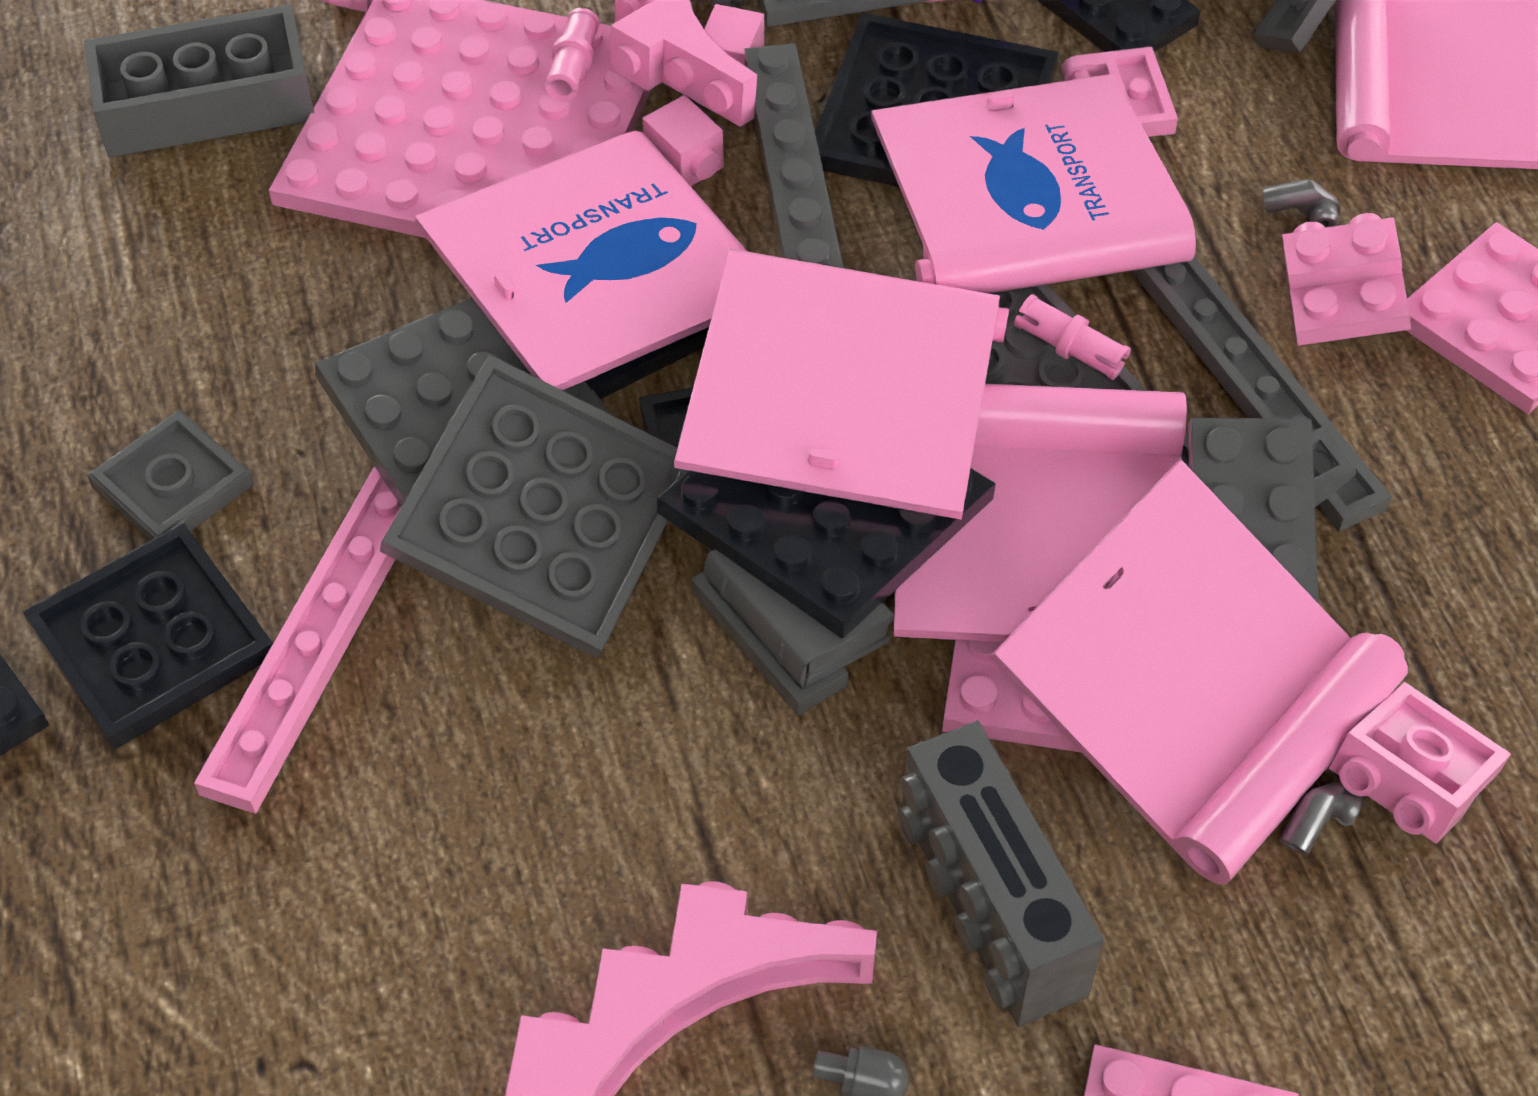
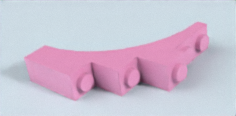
(668, 45)
(649, 997)

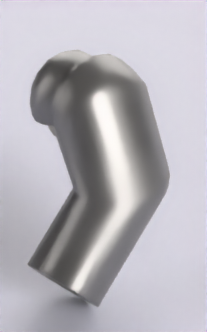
(1307, 198)
(1315, 810)

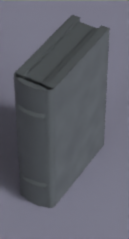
(791, 635)

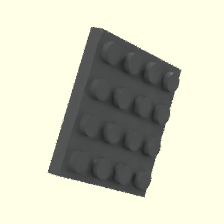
(409, 384)
(537, 506)

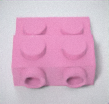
(1346, 280)
(1418, 762)

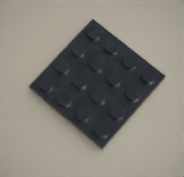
(910, 64)
(814, 548)

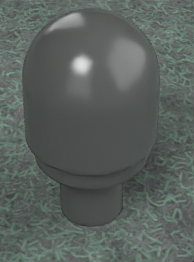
(863, 1072)

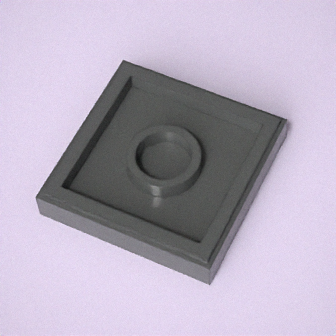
(170, 478)

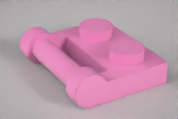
(1138, 78)

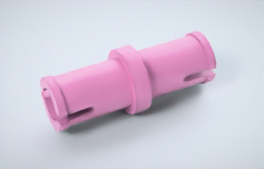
(572, 54)
(1072, 337)

